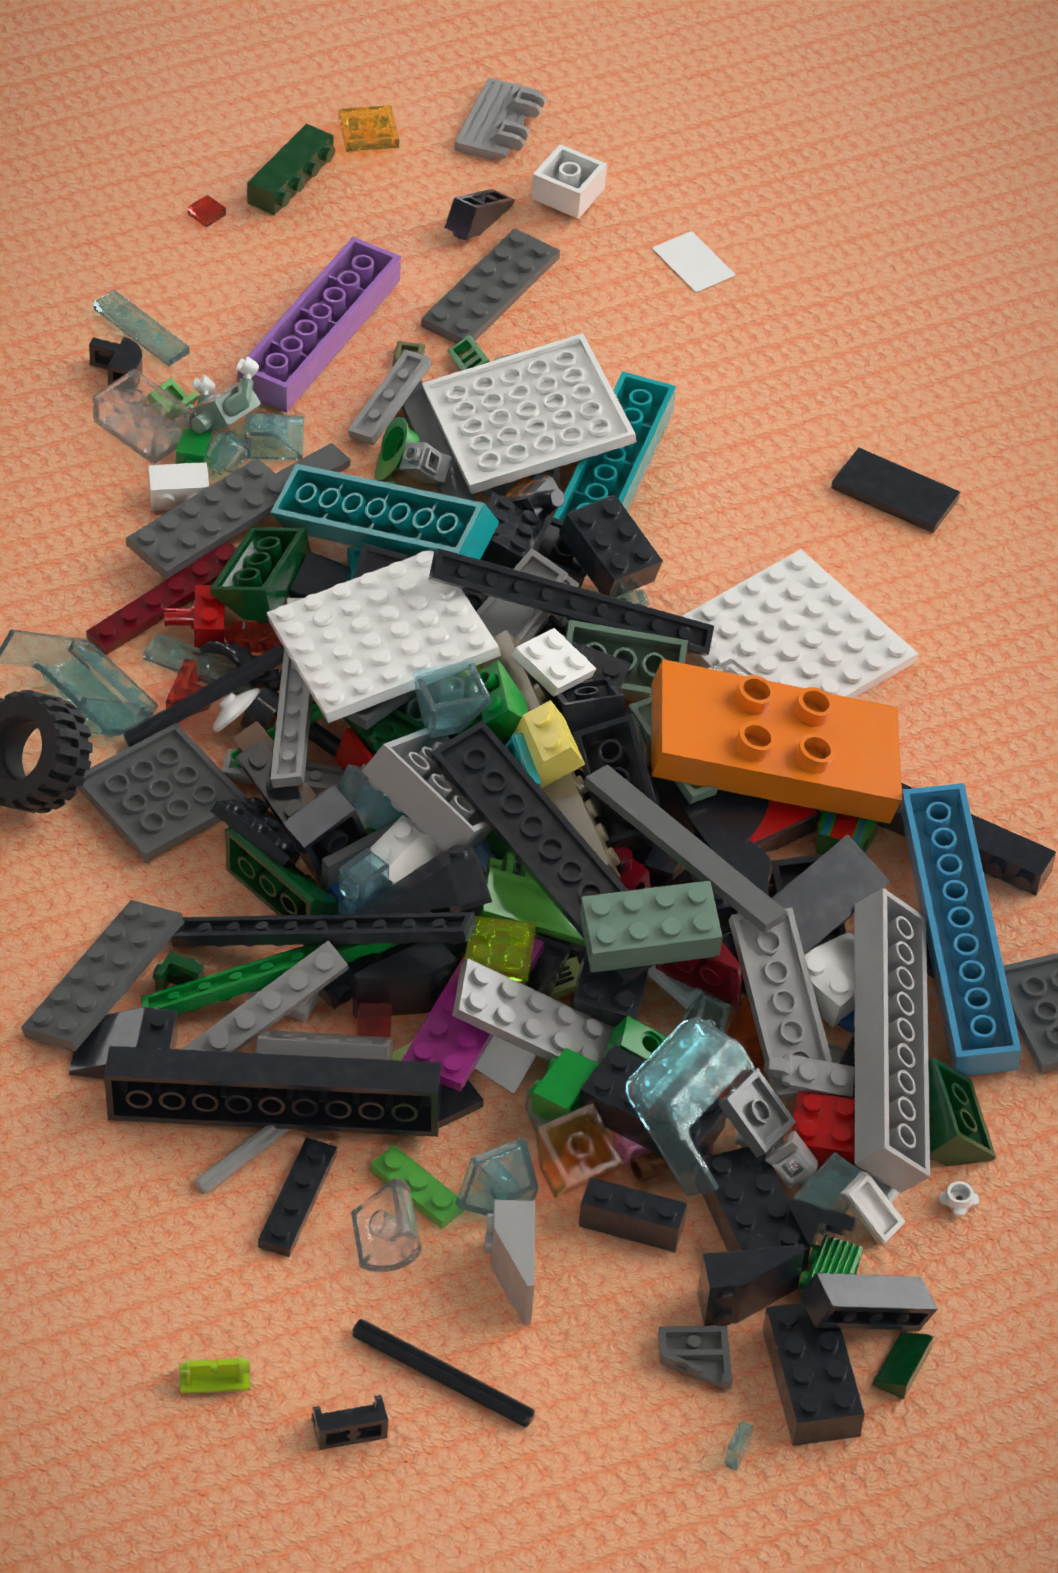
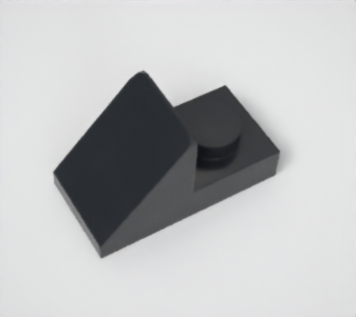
(811, 1216)

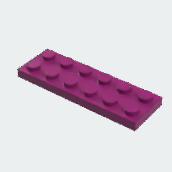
(451, 1040)

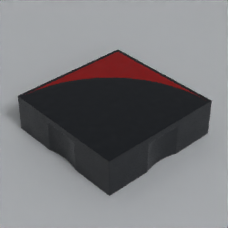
(734, 818)

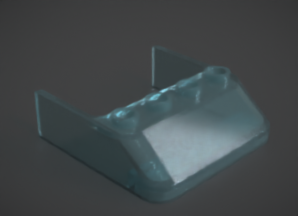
(84, 676)
(679, 1086)

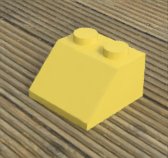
(550, 743)

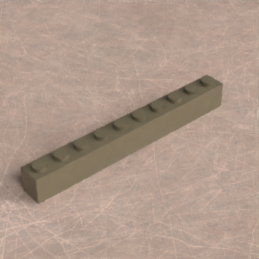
(569, 790)

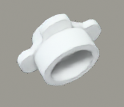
(962, 1191)

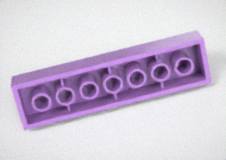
(322, 322)

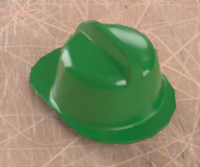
(393, 447)

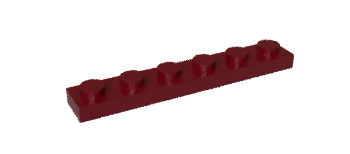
(149, 607)

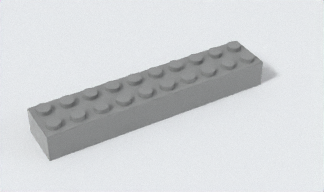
(891, 1041)

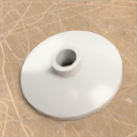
(232, 707)

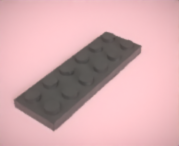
(490, 287)
(207, 519)
(102, 975)

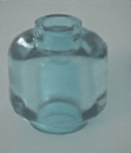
(226, 452)

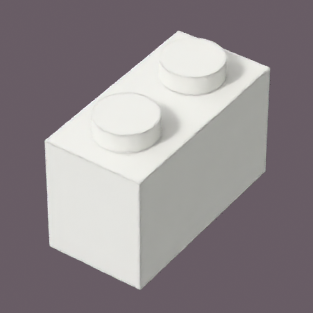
(175, 484)

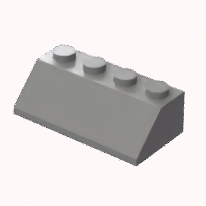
(325, 1045)

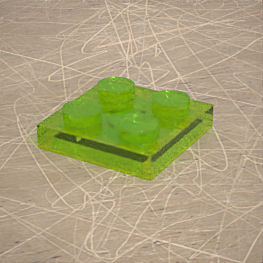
(503, 946)

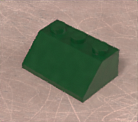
(955, 1119)

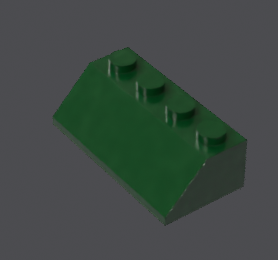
(261, 571)
(280, 888)

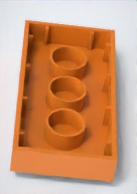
(775, 741)

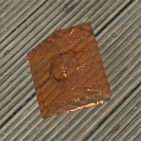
(575, 1150)

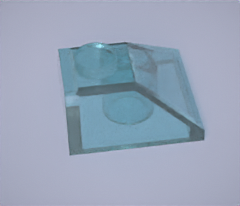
(274, 436)
(450, 697)
(498, 1175)

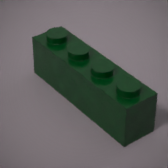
(290, 169)

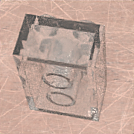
(142, 415)

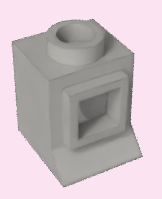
(425, 463)
(793, 1161)

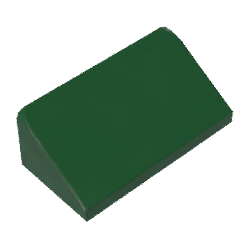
(903, 1363)

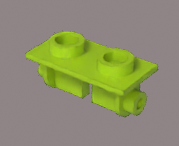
(214, 1376)

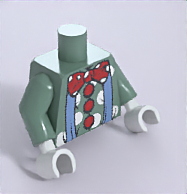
(227, 404)

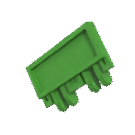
(523, 900)

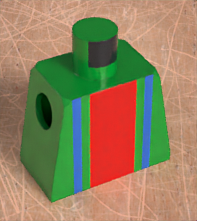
(836, 826)

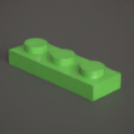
(428, 1193)

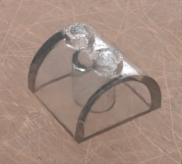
(387, 1229)

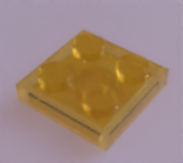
(368, 128)

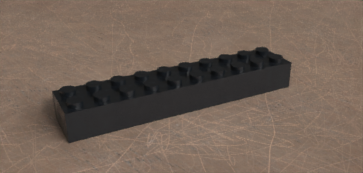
(273, 1091)

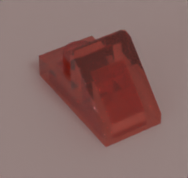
(185, 684)

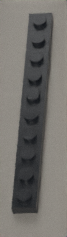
(565, 599)
(318, 929)

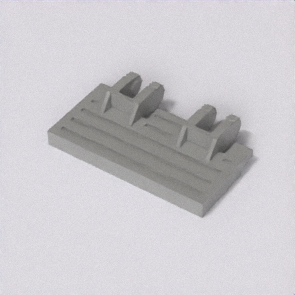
(498, 119)
(504, 615)

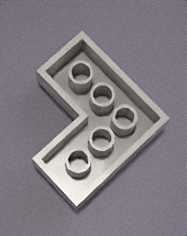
(424, 792)

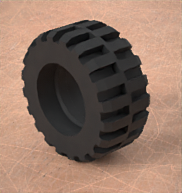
(62, 755)

